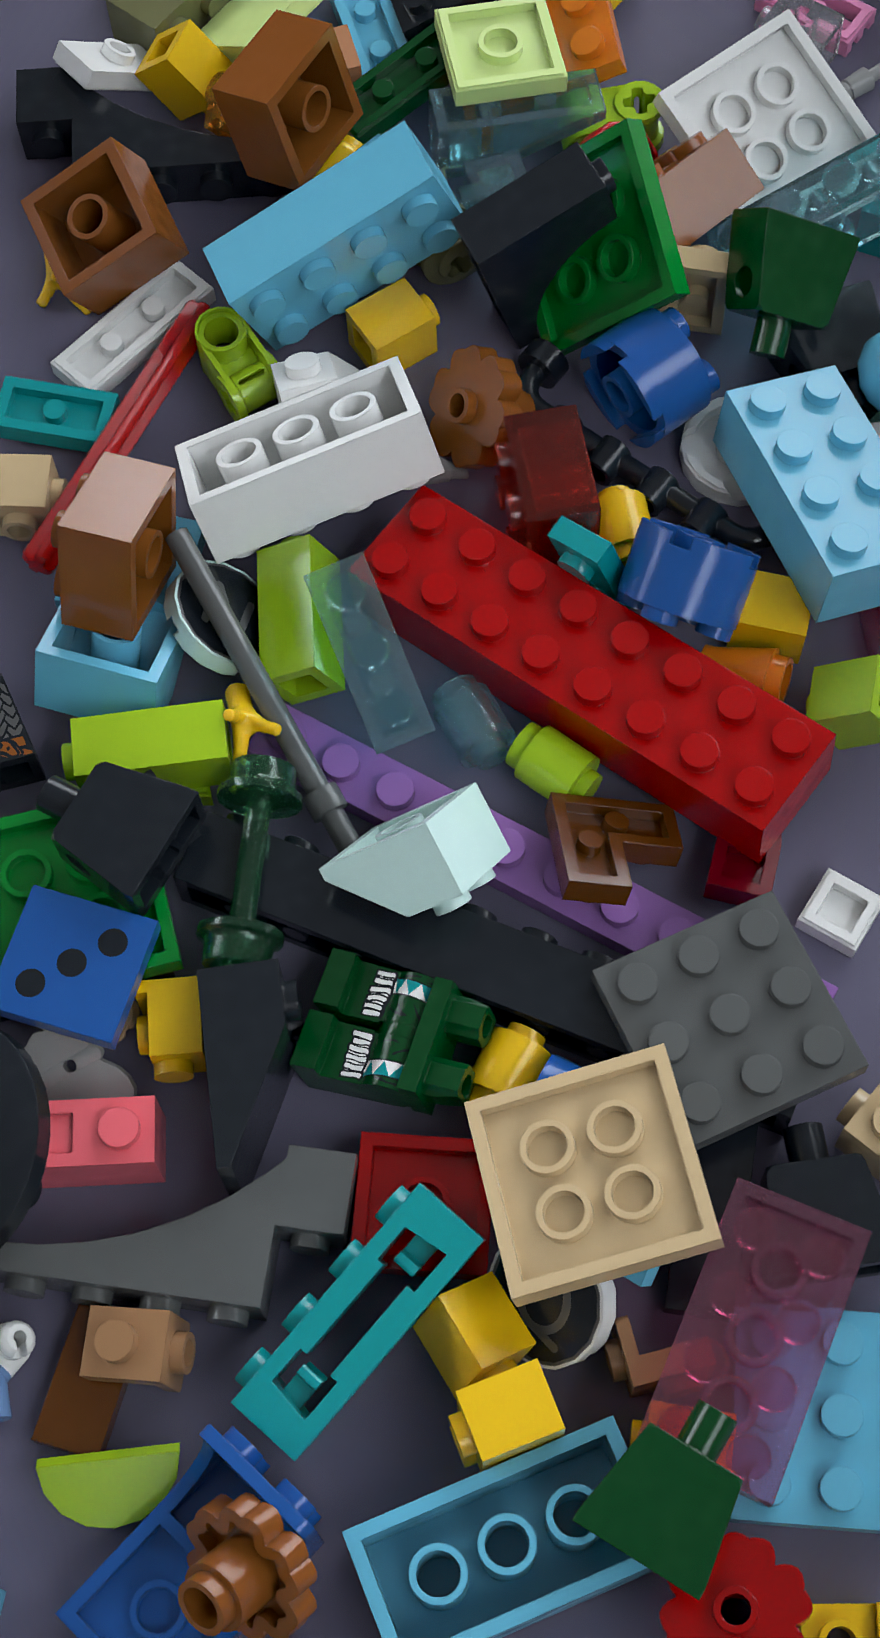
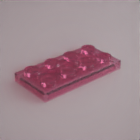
(760, 1330)

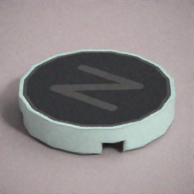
(194, 628)

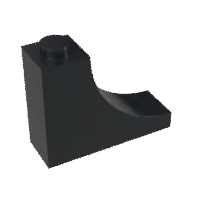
(531, 230)

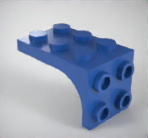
(139, 1582)

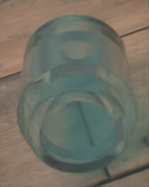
(473, 722)

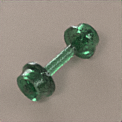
(261, 791)

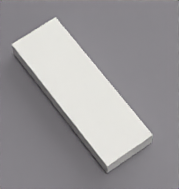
(130, 331)

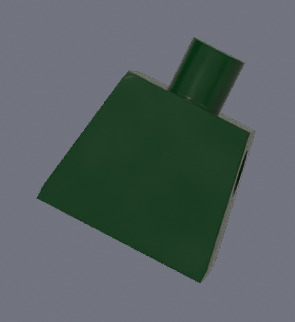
(784, 274)
(669, 1499)

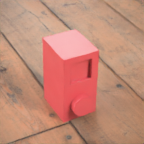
(106, 1142)

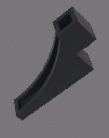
(66, 120)

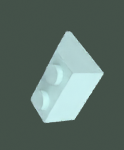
(424, 856)

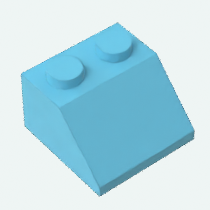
(104, 674)

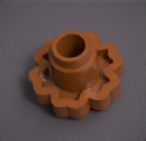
(471, 405)
(246, 1571)

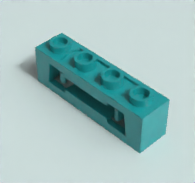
(280, 1406)

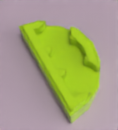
(109, 1485)

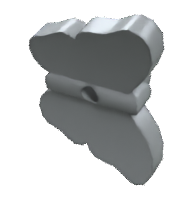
(93, 1074)

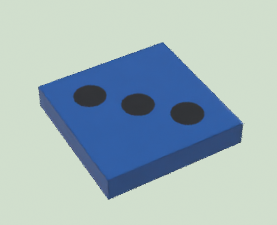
(75, 966)

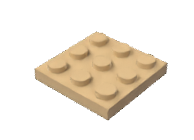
(592, 1175)

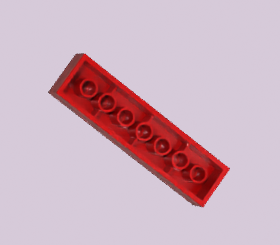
(598, 673)

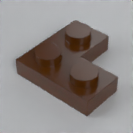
(599, 836)

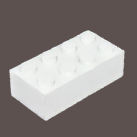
(307, 460)

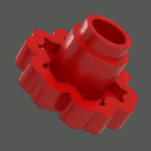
(747, 1572)

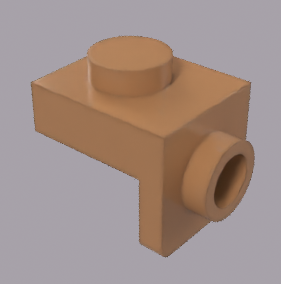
(137, 1347)
(626, 1364)

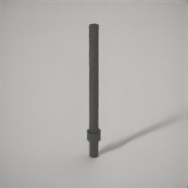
(322, 798)

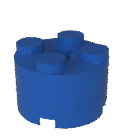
(649, 375)
(687, 578)

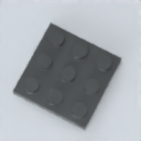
(737, 1016)

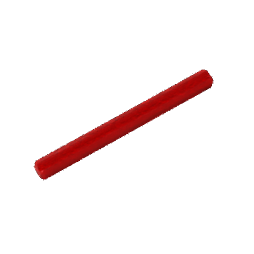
(126, 423)

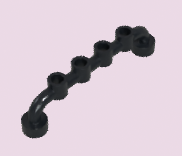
(544, 367)

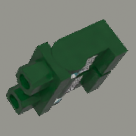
(389, 1036)

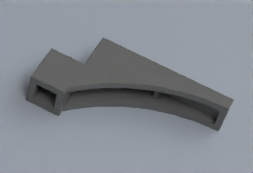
(209, 1260)

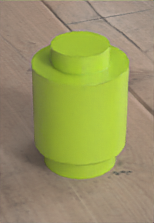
(553, 762)

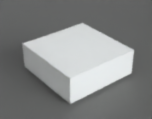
(839, 913)

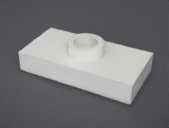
(102, 64)

